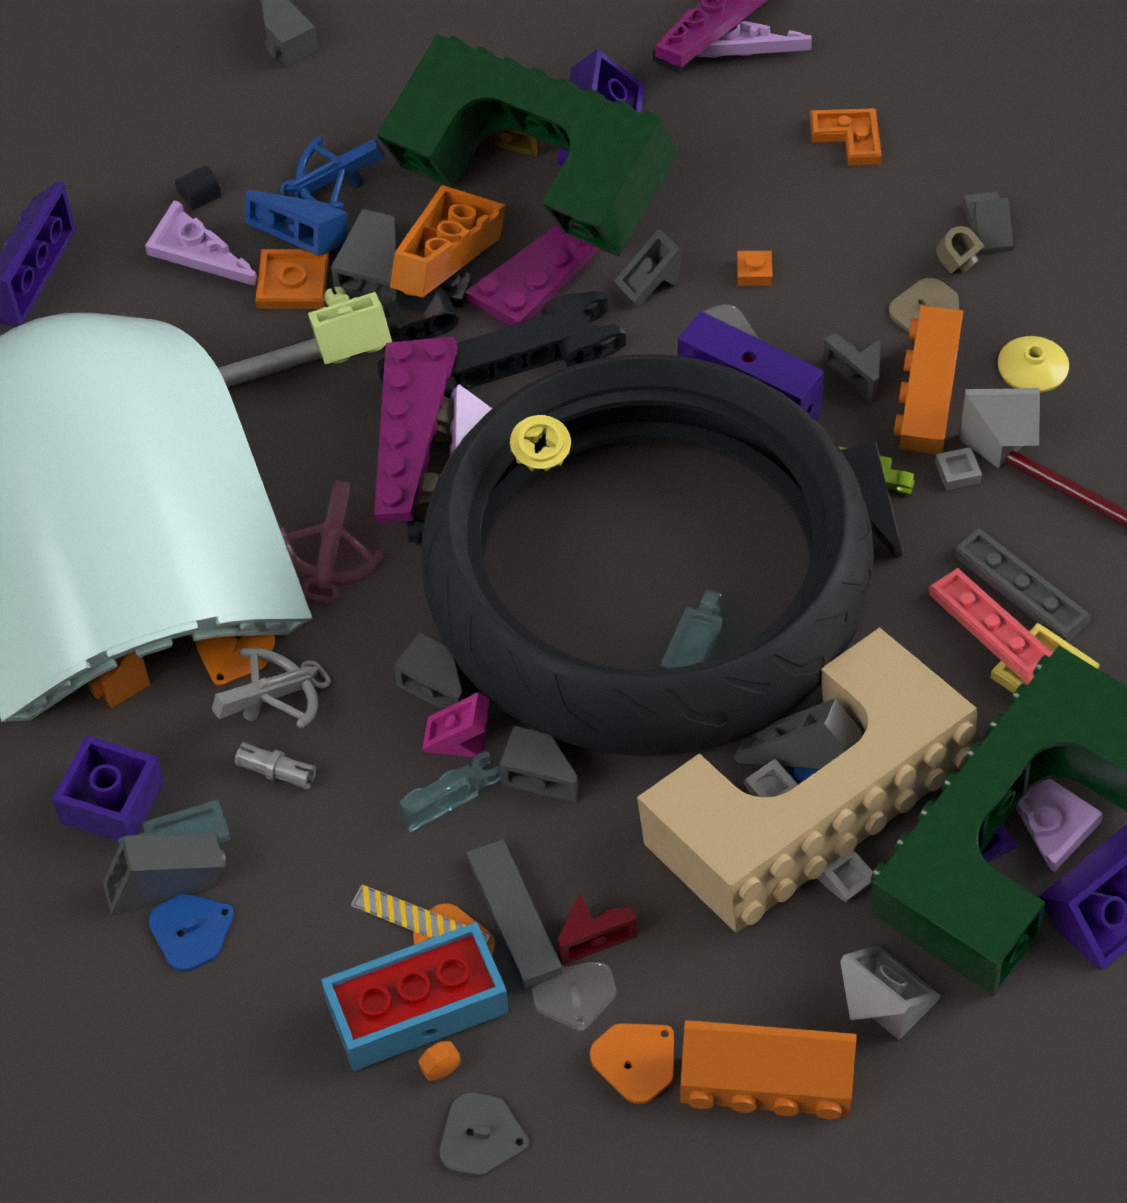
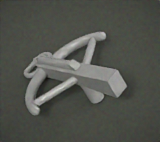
(267, 690)

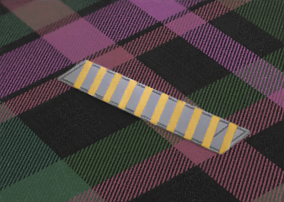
(404, 913)

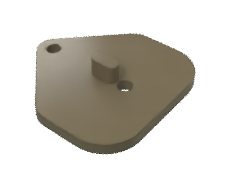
(926, 291)

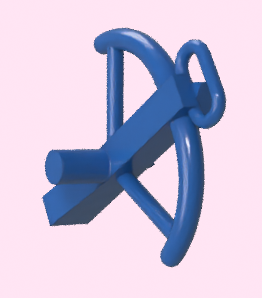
(336, 169)

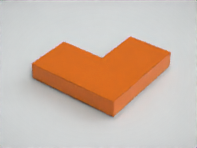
(854, 127)

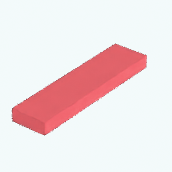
(989, 623)

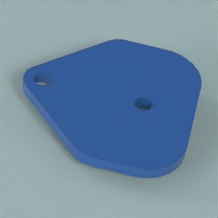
(203, 929)

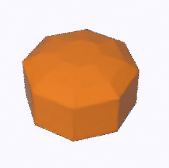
(439, 1061)

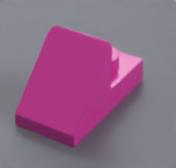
(458, 728)

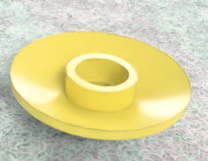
(1033, 363)

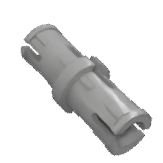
(275, 765)

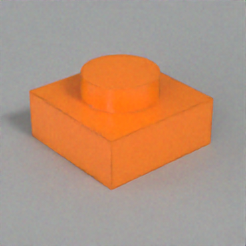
(754, 268)

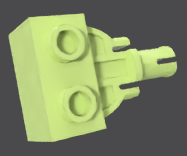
(349, 326)

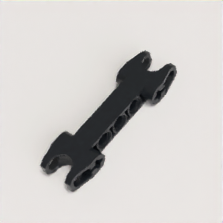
(558, 335)

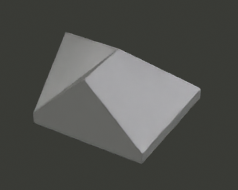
(1000, 421)
(885, 990)

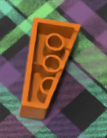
(445, 239)
(930, 379)

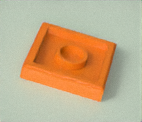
(292, 279)

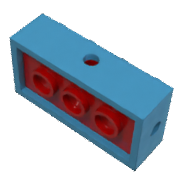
(415, 996)

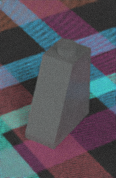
(368, 257)
(160, 868)

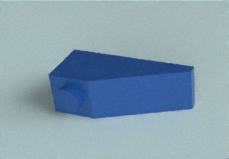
(297, 220)

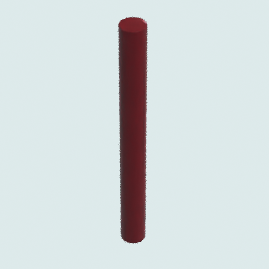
(1067, 487)

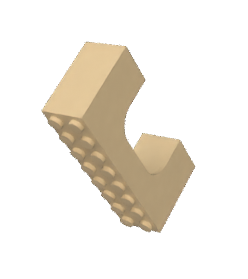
(756, 850)

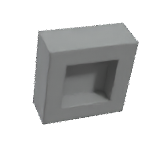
(958, 468)

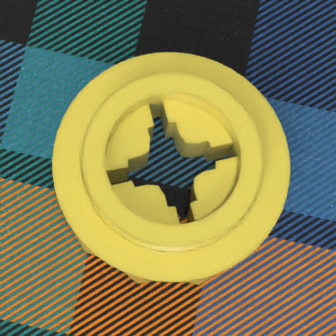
(531, 430)

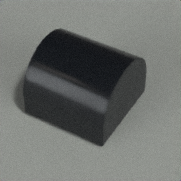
(198, 187)

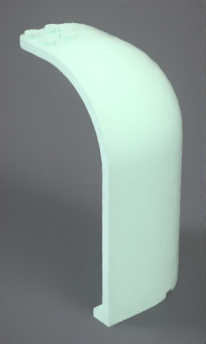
(124, 506)

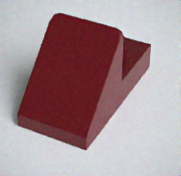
(587, 936)

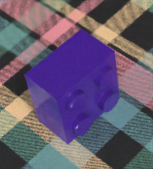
(108, 789)

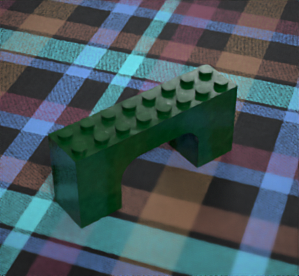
(469, 94)
(938, 883)

